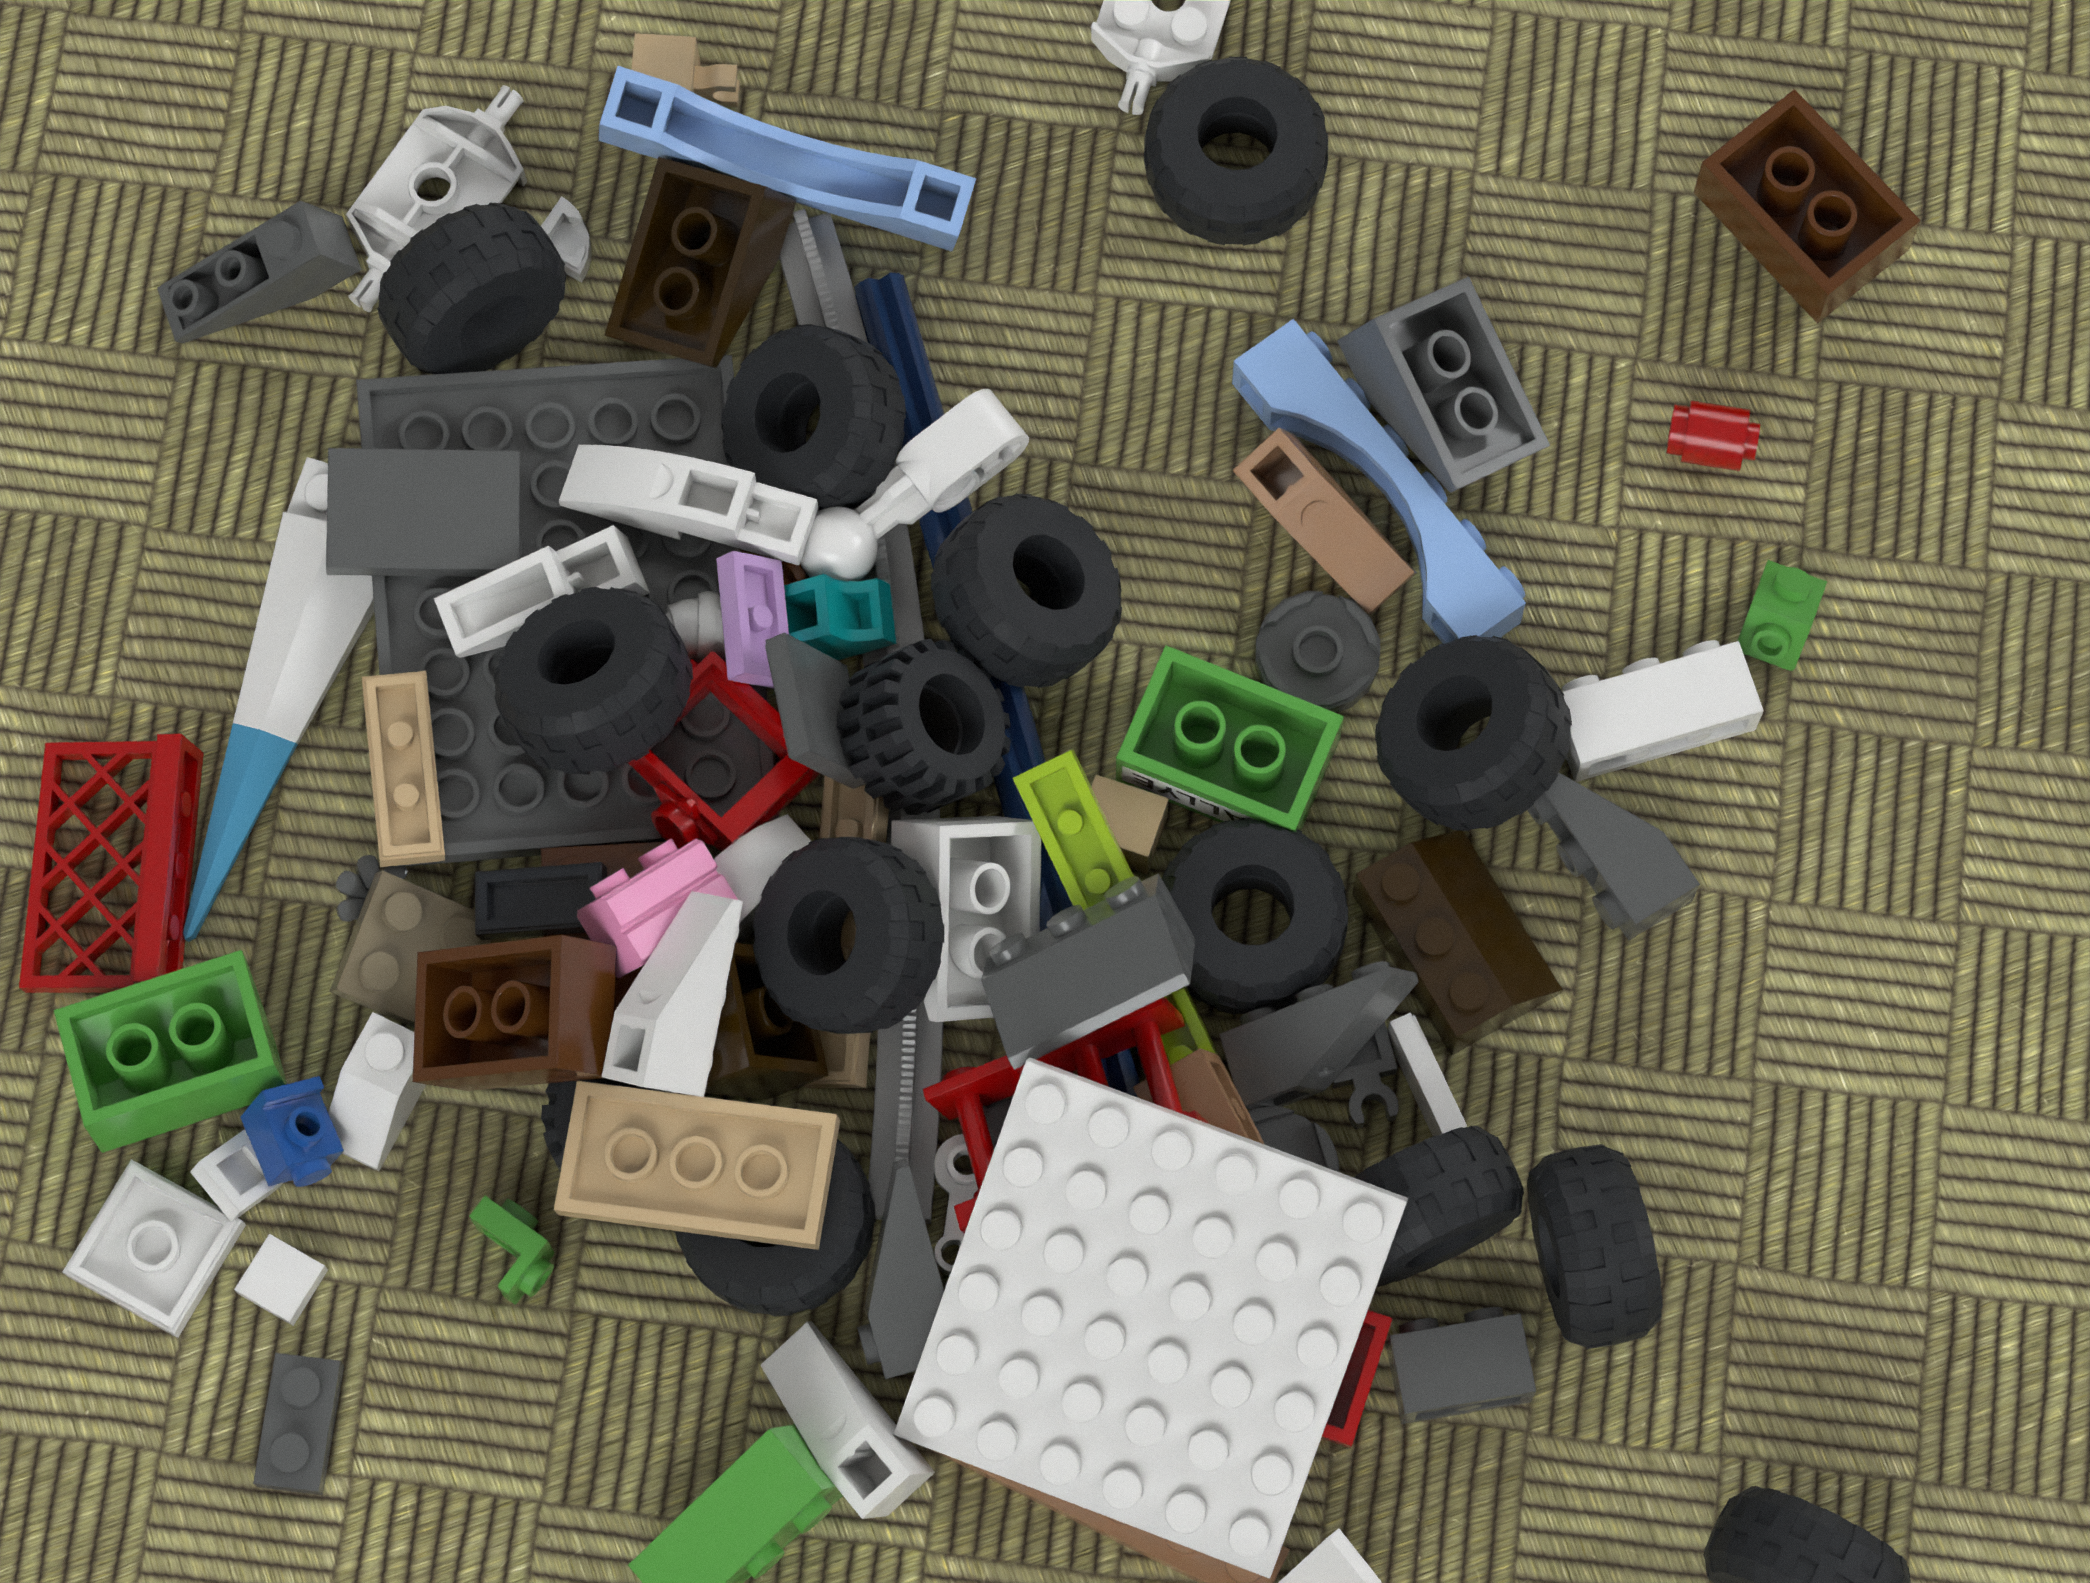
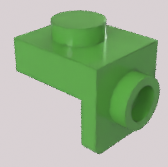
(1781, 615)
(513, 1230)

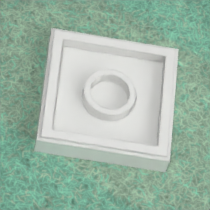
(154, 1248)

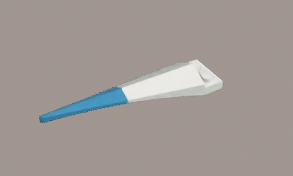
(295, 654)

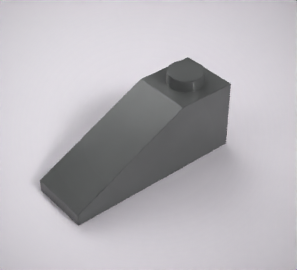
(902, 1283)

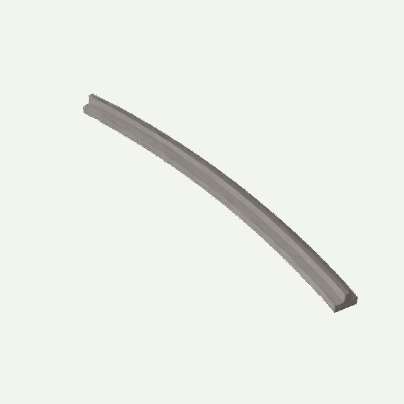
(912, 1049)

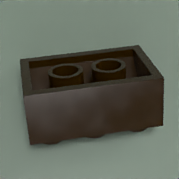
(1458, 934)

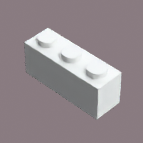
(1660, 708)

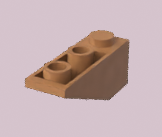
(1324, 519)

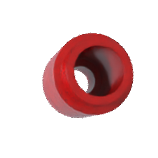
(1712, 435)

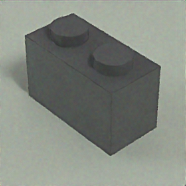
(1460, 1365)

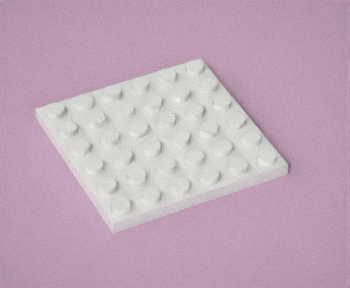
(1150, 1317)

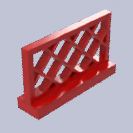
(164, 858)

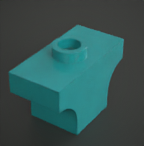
(841, 615)

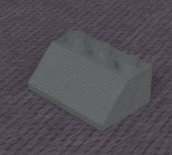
(1087, 968)

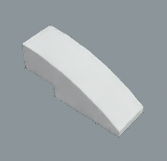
(495, 605)

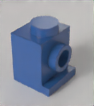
(292, 1133)

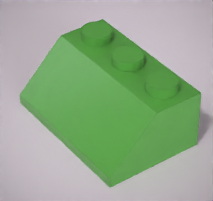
(169, 1051)

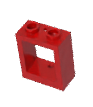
(772, 792)

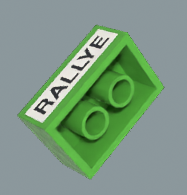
(1227, 744)

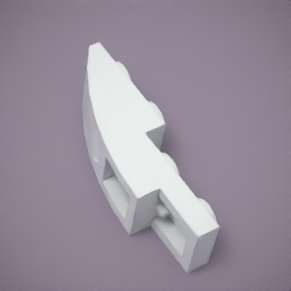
(689, 496)

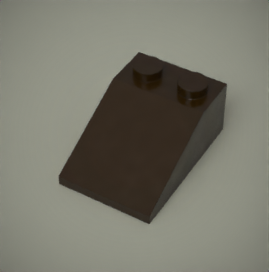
(697, 261)

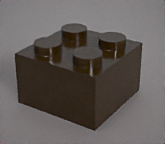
(756, 1044)

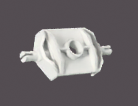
(1156, 43)
(443, 144)

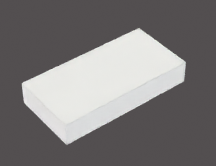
(1424, 1075)

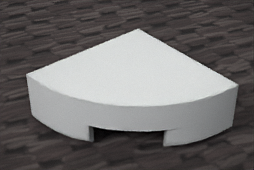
(570, 238)

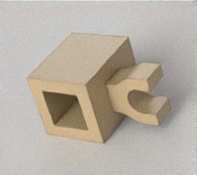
(678, 62)
(1134, 817)

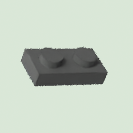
(298, 1424)

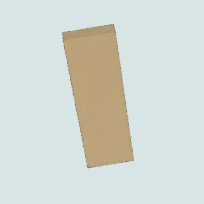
(403, 769)

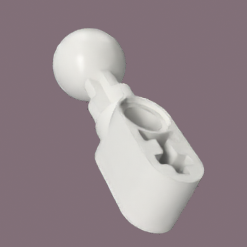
(932, 474)

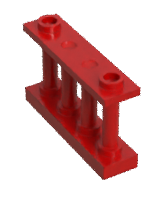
(969, 1088)

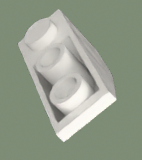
(673, 1009)
(844, 1425)

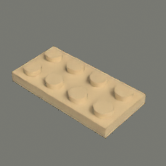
(697, 1165)

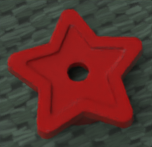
(680, 819)

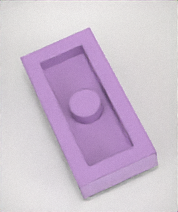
(751, 613)

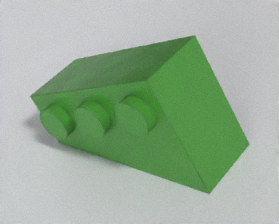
(743, 1516)

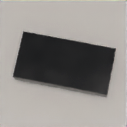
(533, 900)

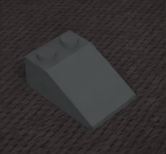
(1446, 385)

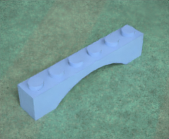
(854, 184)
(1298, 390)

